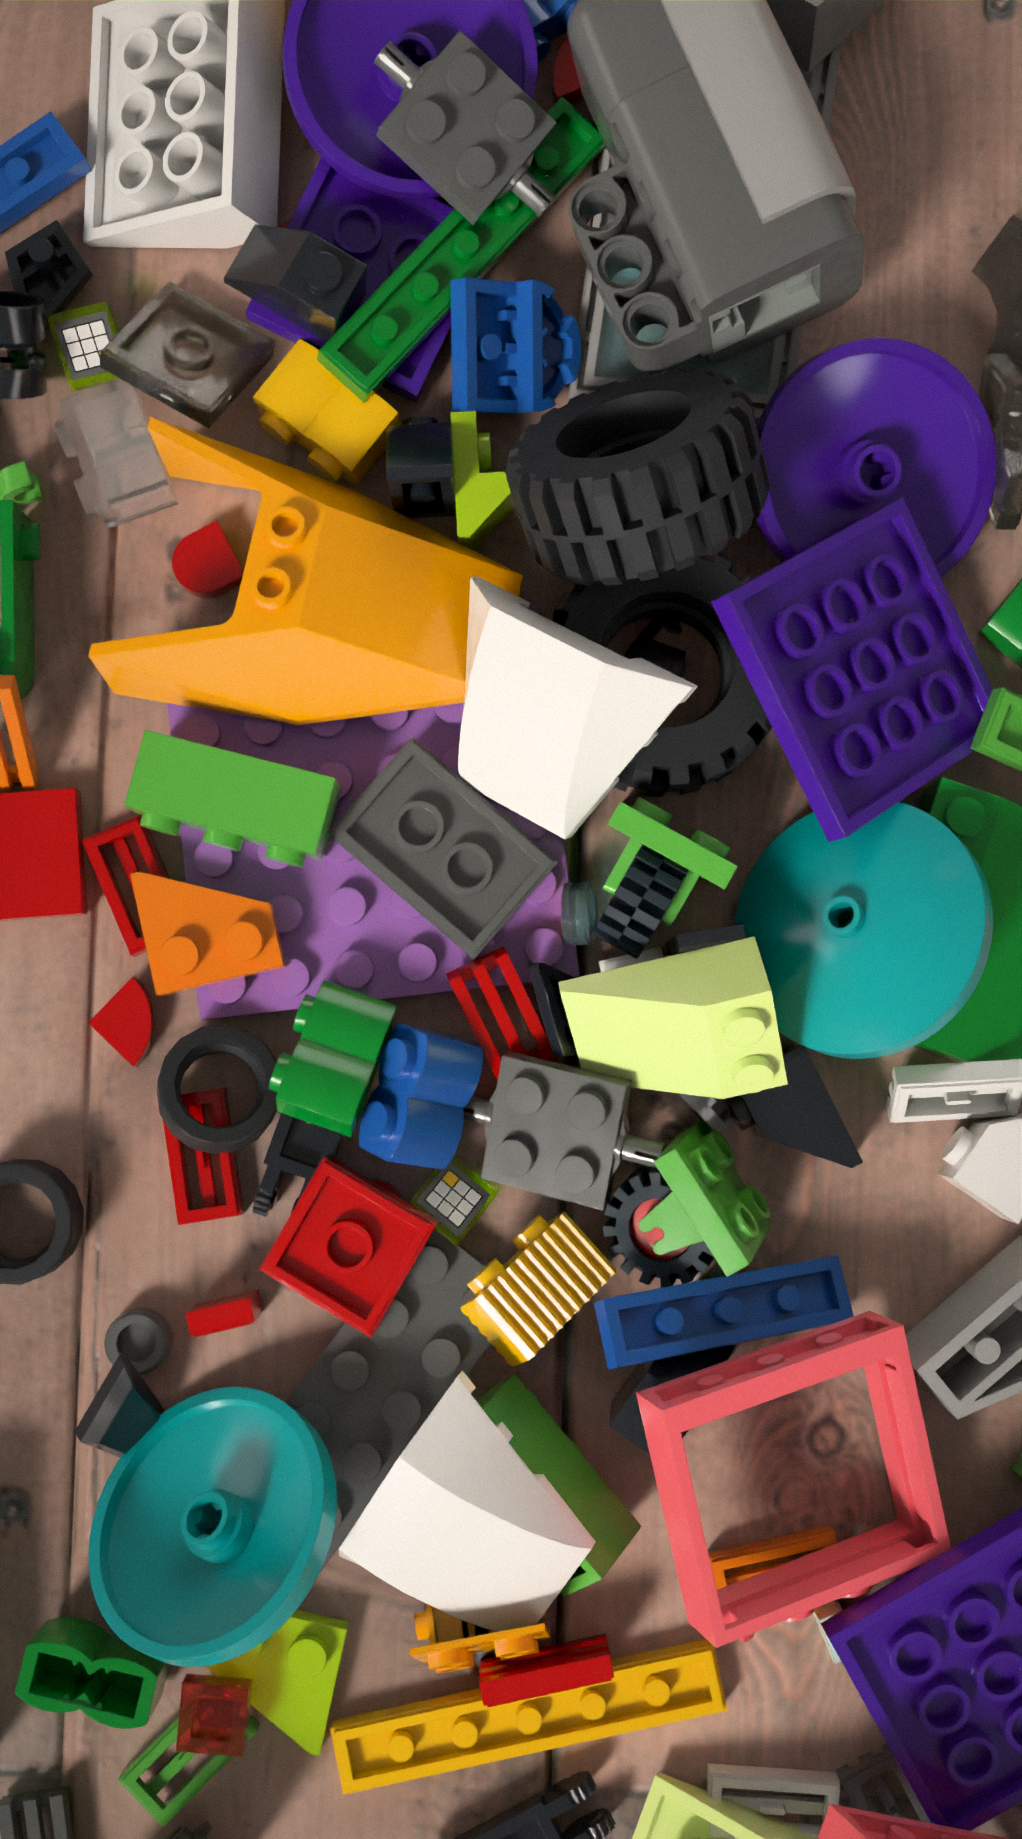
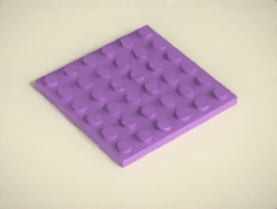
(334, 912)

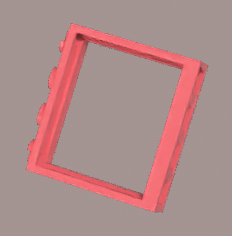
(838, 1570)

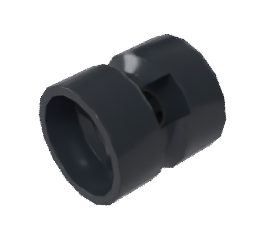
(21, 328)

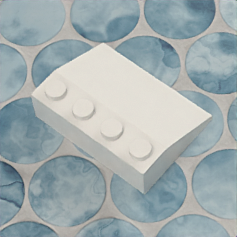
(183, 122)

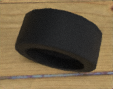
(191, 1048)
(68, 1219)

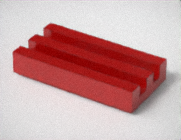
(102, 868)
(479, 969)
(229, 1166)
(552, 1671)

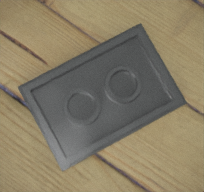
(443, 848)

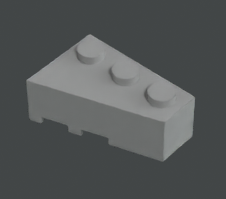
(973, 1340)

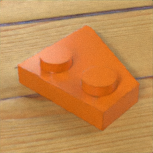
(203, 934)

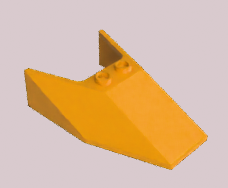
(334, 609)

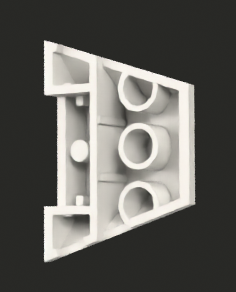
(552, 711)
(469, 1522)

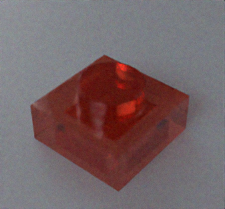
(214, 1715)

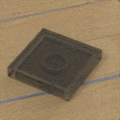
(187, 354)

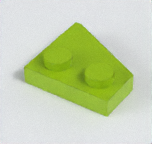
(294, 1675)

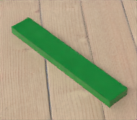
(420, 289)

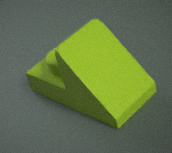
(479, 497)

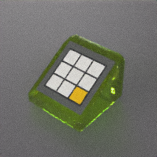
(79, 340)
(455, 1199)

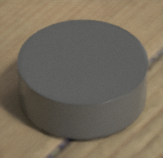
(141, 1336)

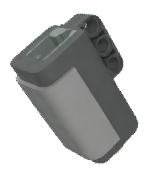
(715, 179)

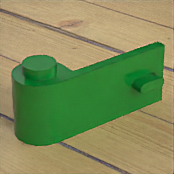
(18, 550)

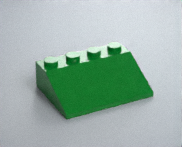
(992, 1016)

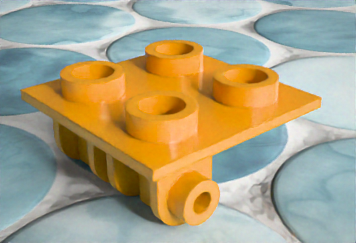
(454, 1652)

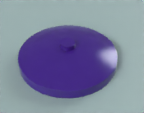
(346, 97)
(871, 429)

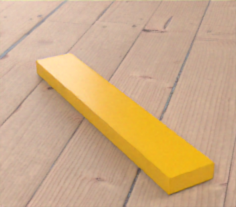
(463, 1733)

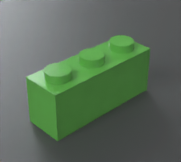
(232, 798)
(551, 1453)

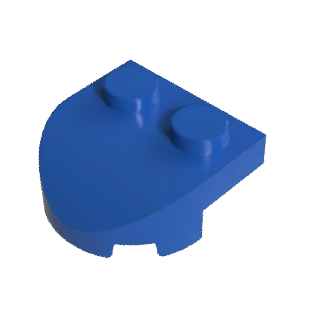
(510, 346)

